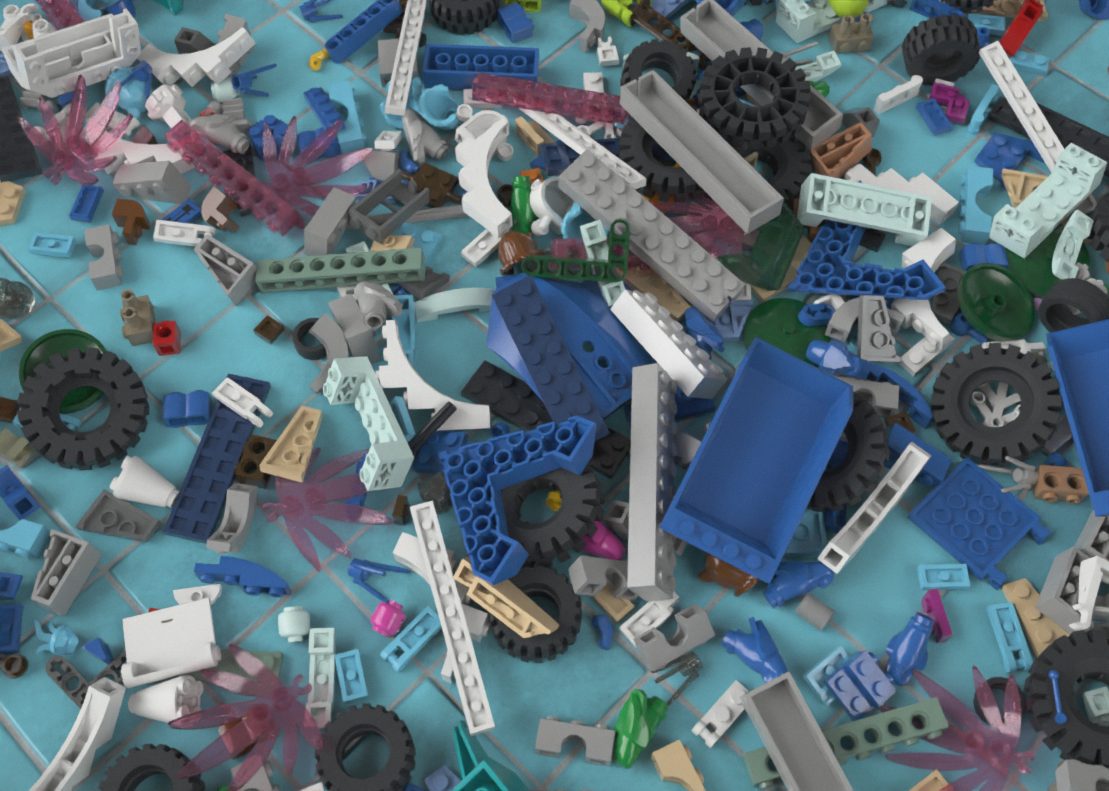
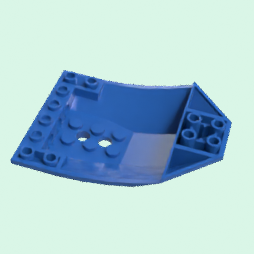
(580, 318)

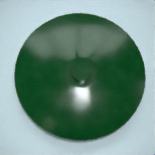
(1036, 268)
(996, 302)
(779, 325)
(57, 342)

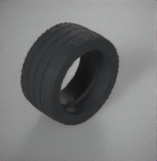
(1078, 294)

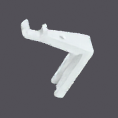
(11, 32)
(1090, 575)

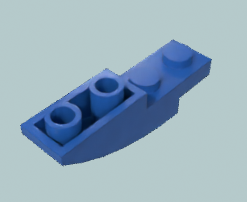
(250, 576)

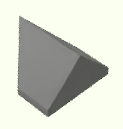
(382, 163)

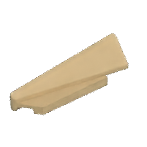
(506, 603)

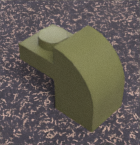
(14, 448)

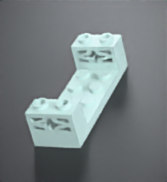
(806, 20)
(865, 206)
(1028, 224)
(389, 455)

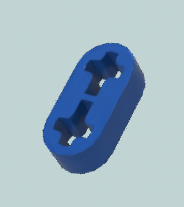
(816, 314)

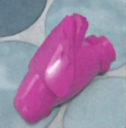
(605, 543)

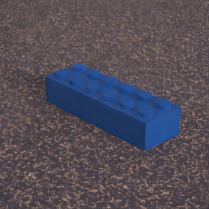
(459, 64)

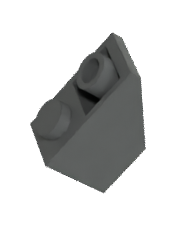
(191, 41)
(865, 115)

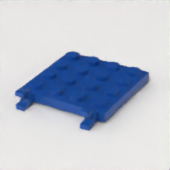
(976, 520)

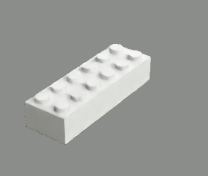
(669, 344)

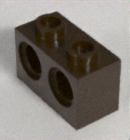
(251, 460)

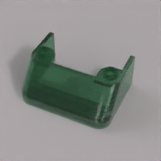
(770, 254)

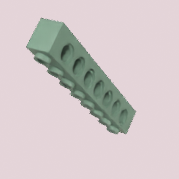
(341, 270)
(927, 711)

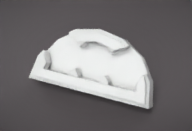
(197, 593)

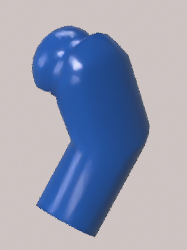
(407, 164)
(607, 631)

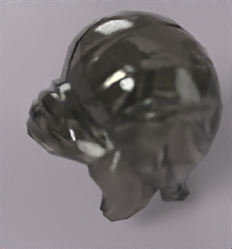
(15, 299)
(436, 490)

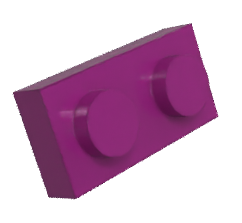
(934, 608)

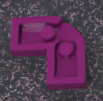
(950, 96)

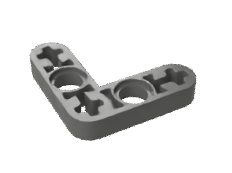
(78, 695)

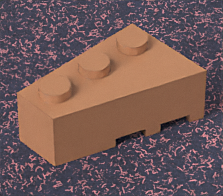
(841, 151)

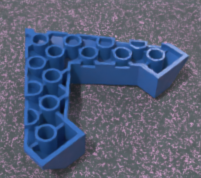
(831, 269)
(483, 468)

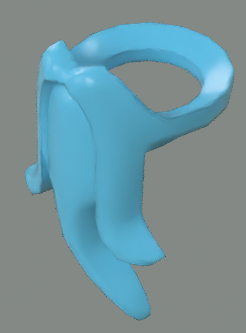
(61, 642)

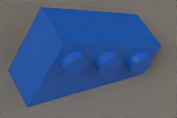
(933, 470)

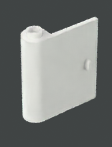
(169, 643)

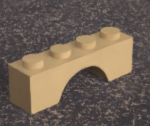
(675, 766)

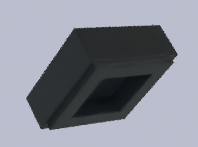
(872, 239)

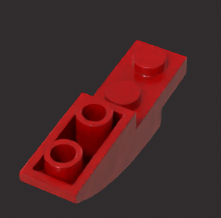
(1021, 26)

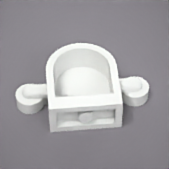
(478, 125)
(549, 205)

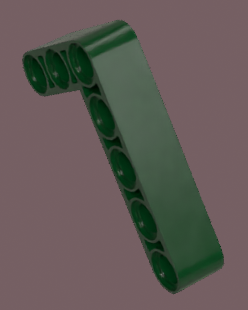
(585, 263)

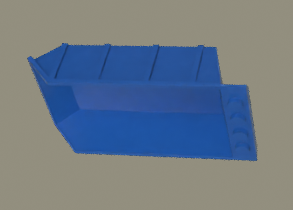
(1082, 374)
(760, 460)

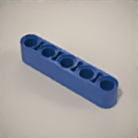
(362, 29)

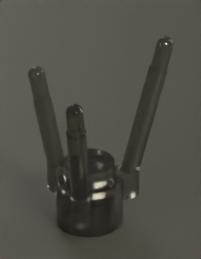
(686, 665)

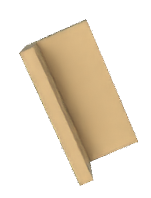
(532, 134)

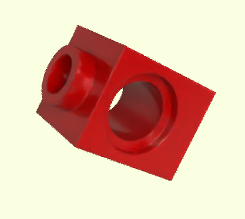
(163, 344)

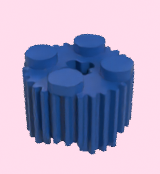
(277, 128)

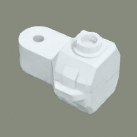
(167, 105)

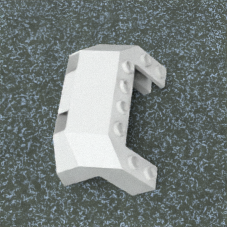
(87, 49)

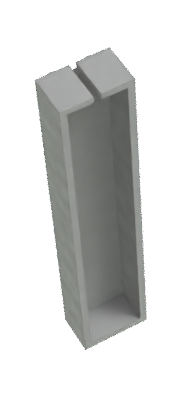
(720, 32)
(701, 152)
(652, 235)
(651, 483)
(793, 737)

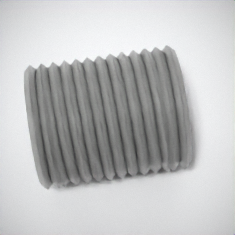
(814, 611)

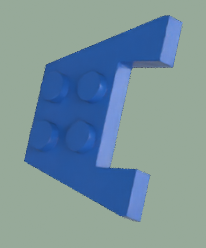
(1005, 153)

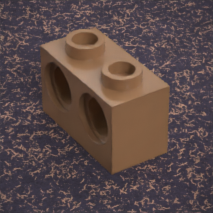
(1060, 479)

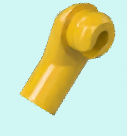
(317, 58)

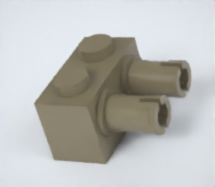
(852, 35)
(138, 318)

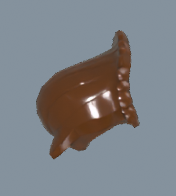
(514, 249)
(726, 576)

